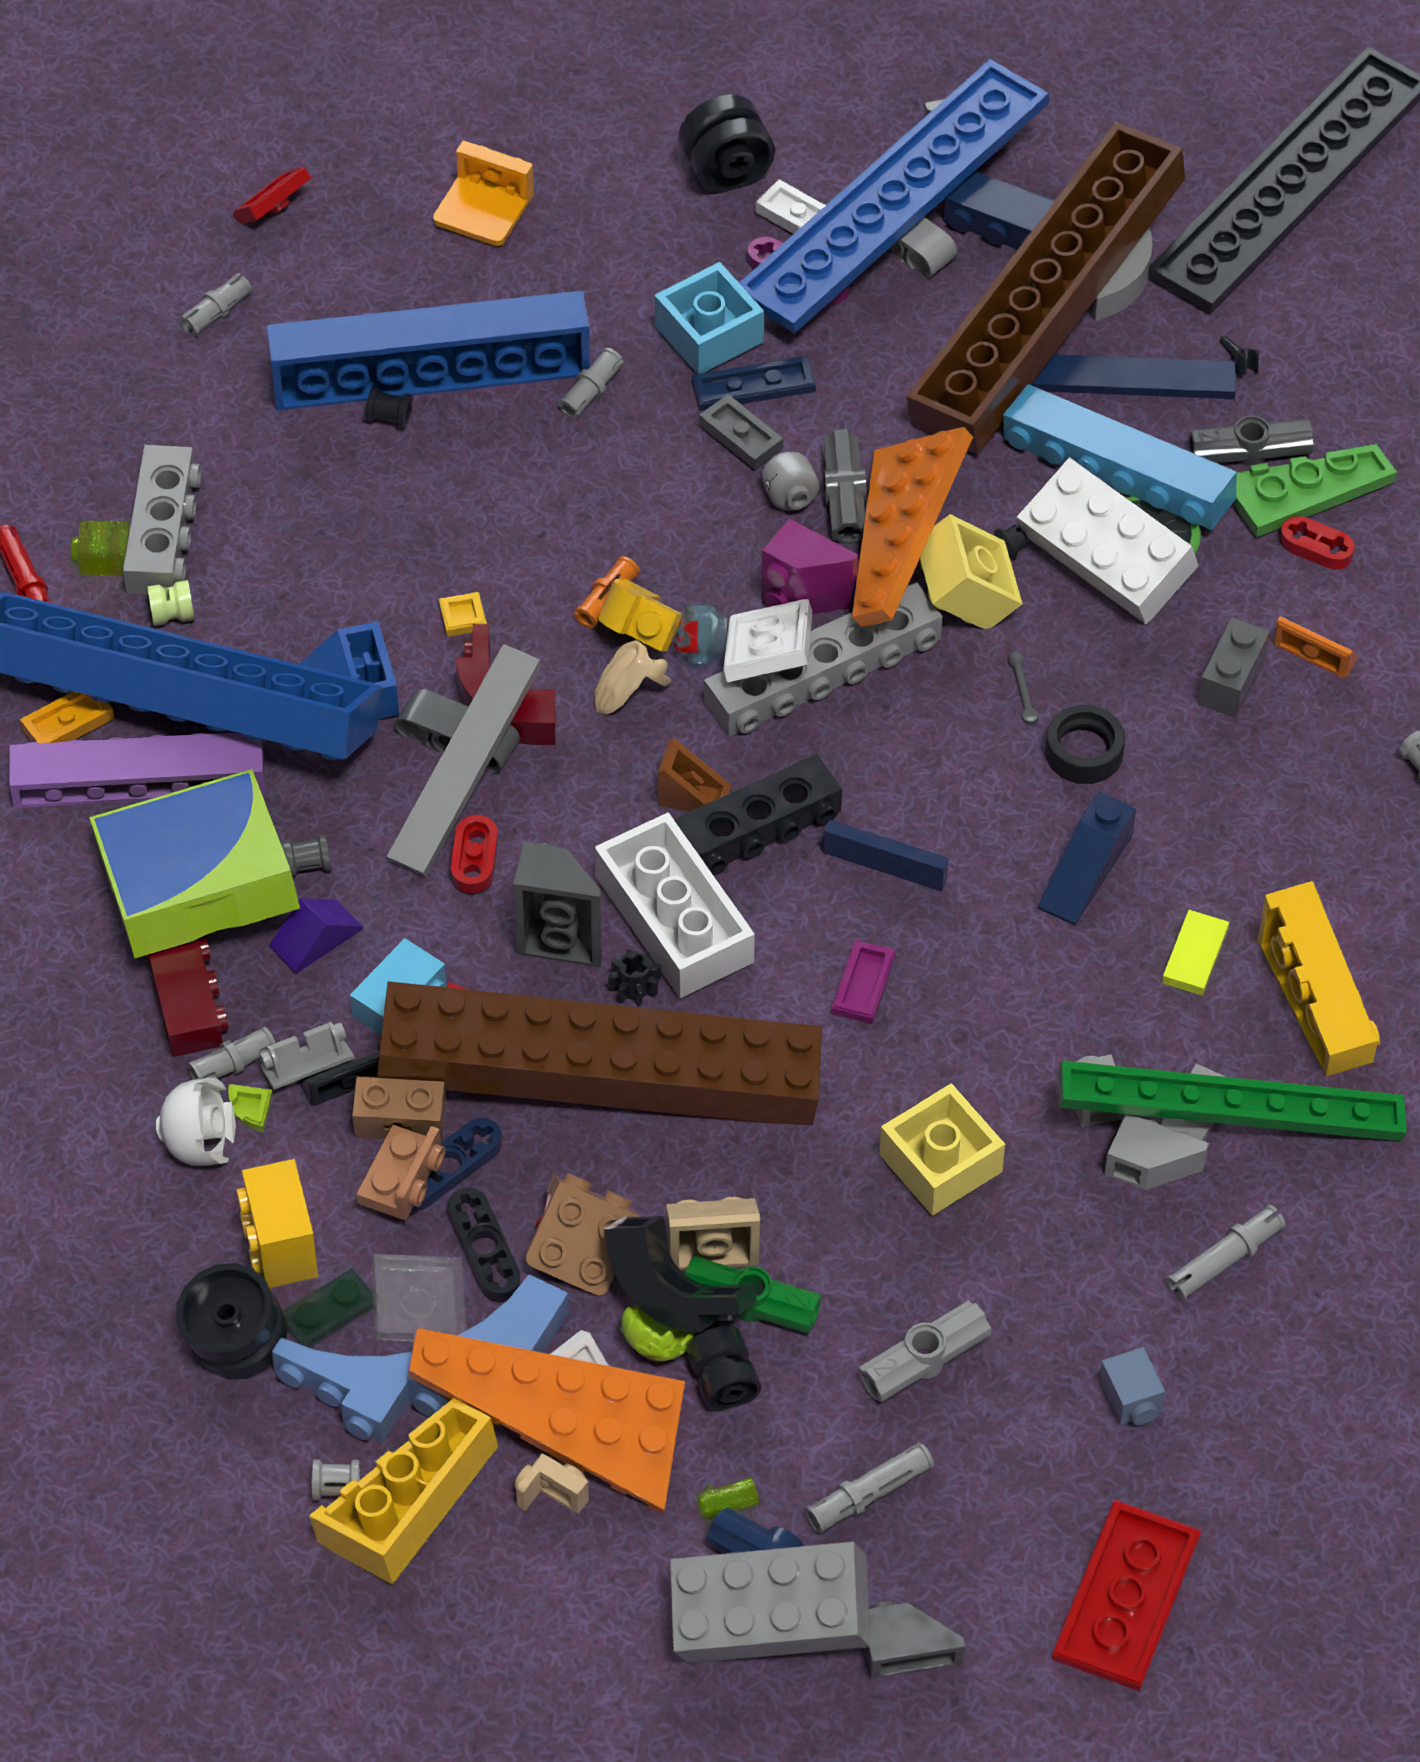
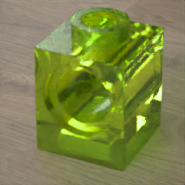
(101, 547)

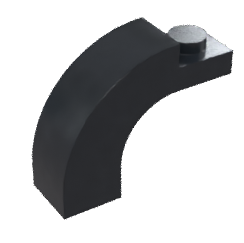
(659, 1288)

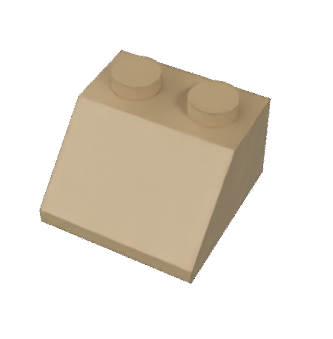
(714, 1231)

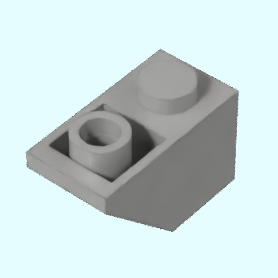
(1153, 1154)

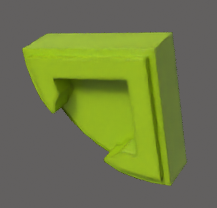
(251, 1105)

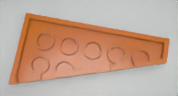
(576, 1410)

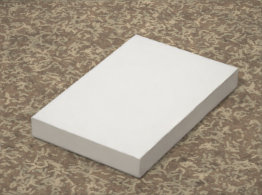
(768, 640)

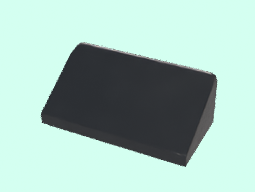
(339, 1080)

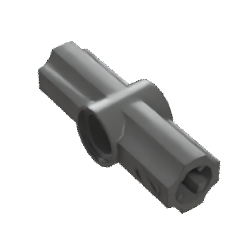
(1252, 440)
(844, 486)

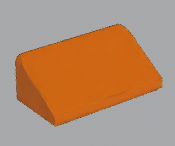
(1314, 648)

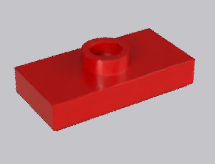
(273, 196)

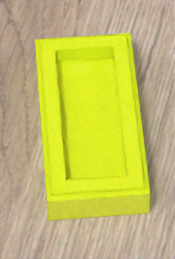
(1195, 952)

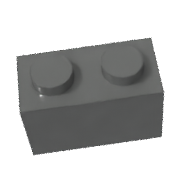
(1234, 667)

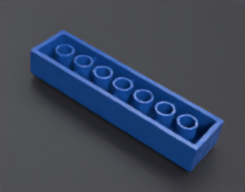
(429, 350)

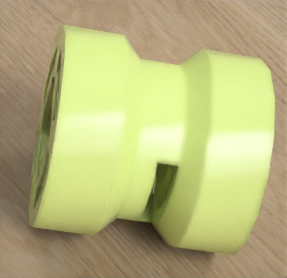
(170, 603)

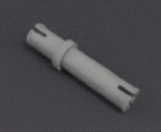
(1240, 1242)
(853, 1496)

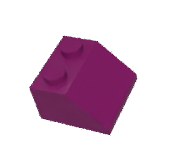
(810, 567)

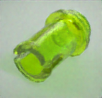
(734, 1496)

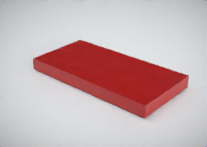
(1126, 1595)

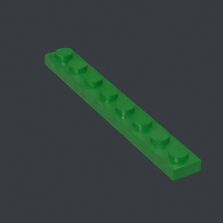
(1231, 1101)

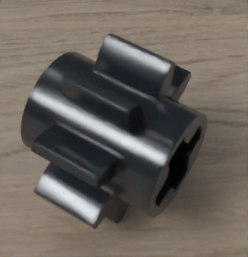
(634, 976)

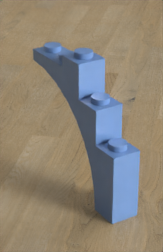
(377, 1388)

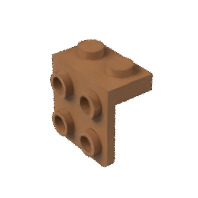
(572, 1234)

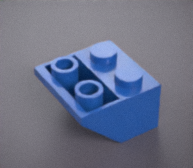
(361, 655)

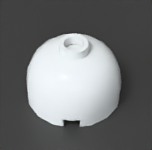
(192, 1115)

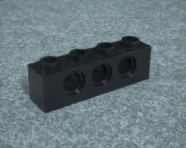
(765, 800)

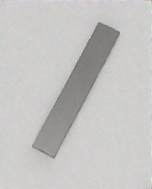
(464, 760)

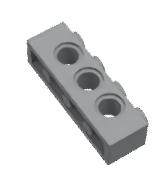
(160, 518)

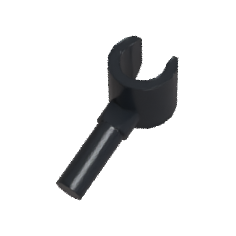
(1245, 357)

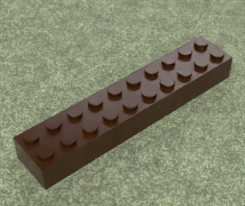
(1047, 285)
(602, 1054)

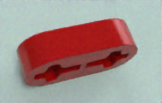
(1317, 542)

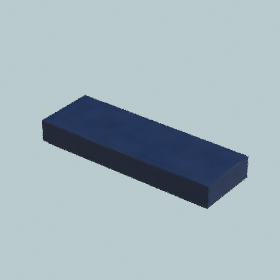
(755, 382)
(885, 855)

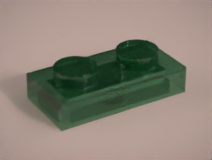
(328, 1309)

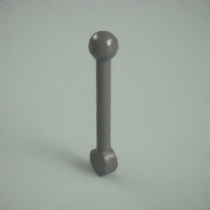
(1029, 714)

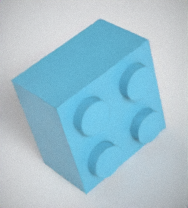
(709, 318)

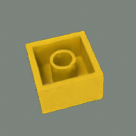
(277, 1224)

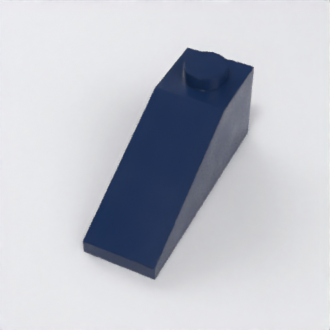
(1088, 857)

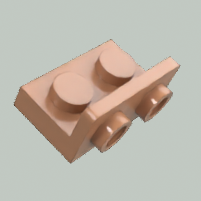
(401, 1171)

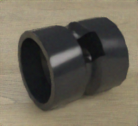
(723, 1368)

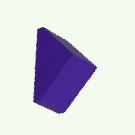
(313, 932)

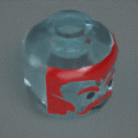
(701, 633)

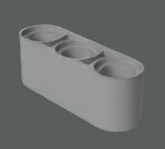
(925, 248)

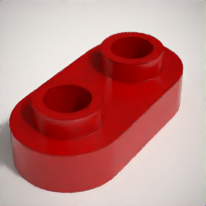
(474, 856)

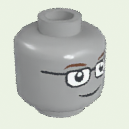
(790, 481)

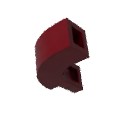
(537, 713)

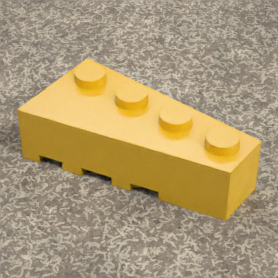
(1316, 979)
(408, 1494)

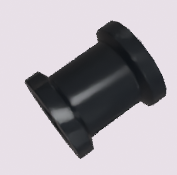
(389, 407)

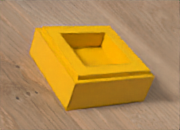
(461, 612)

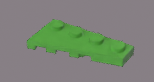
(1308, 486)

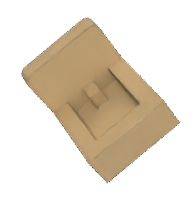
(559, 1482)

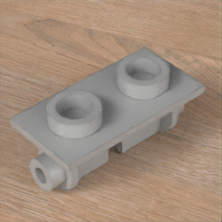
(288, 1063)

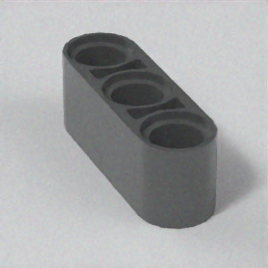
(435, 720)

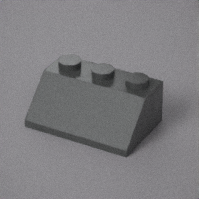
(556, 907)

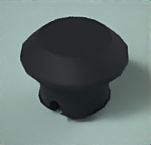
(1014, 539)

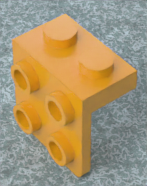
(486, 195)

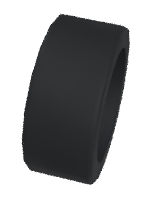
(1085, 769)

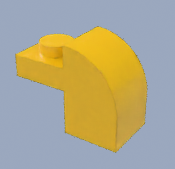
(639, 614)

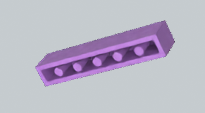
(127, 767)

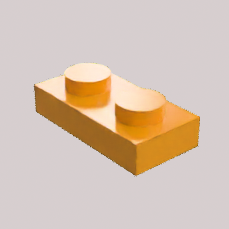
(66, 719)

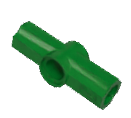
(776, 1301)

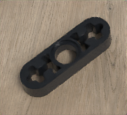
(486, 1228)

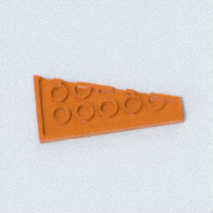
(901, 510)

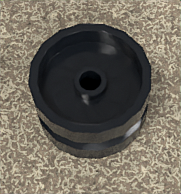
(726, 143)
(231, 1320)

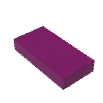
(863, 982)

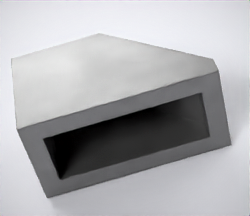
(909, 1641)

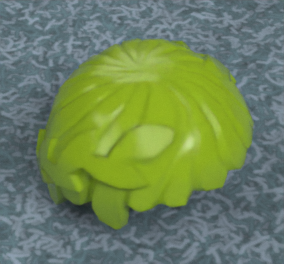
(653, 1338)

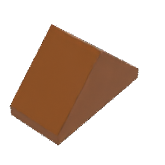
(686, 780)

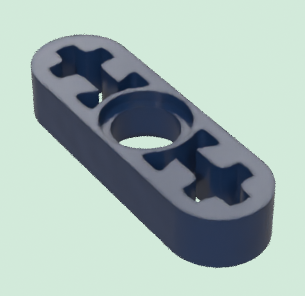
(479, 1152)

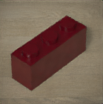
(186, 997)

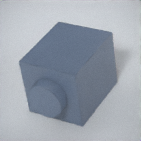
(1132, 1387)

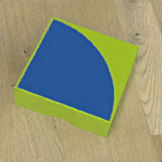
(194, 863)

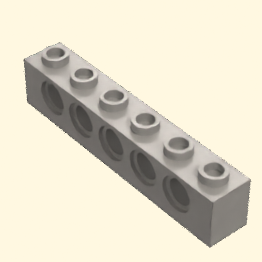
(837, 655)

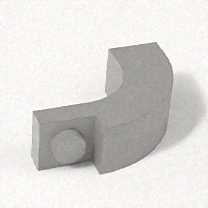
(1126, 282)

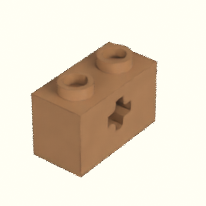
(397, 1102)

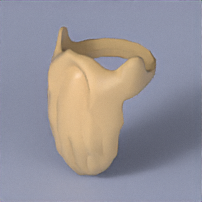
(625, 675)

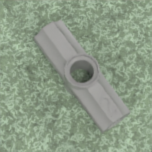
(904, 1365)

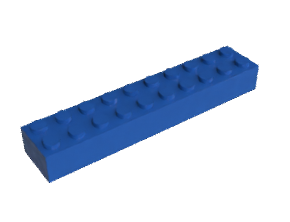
(186, 678)

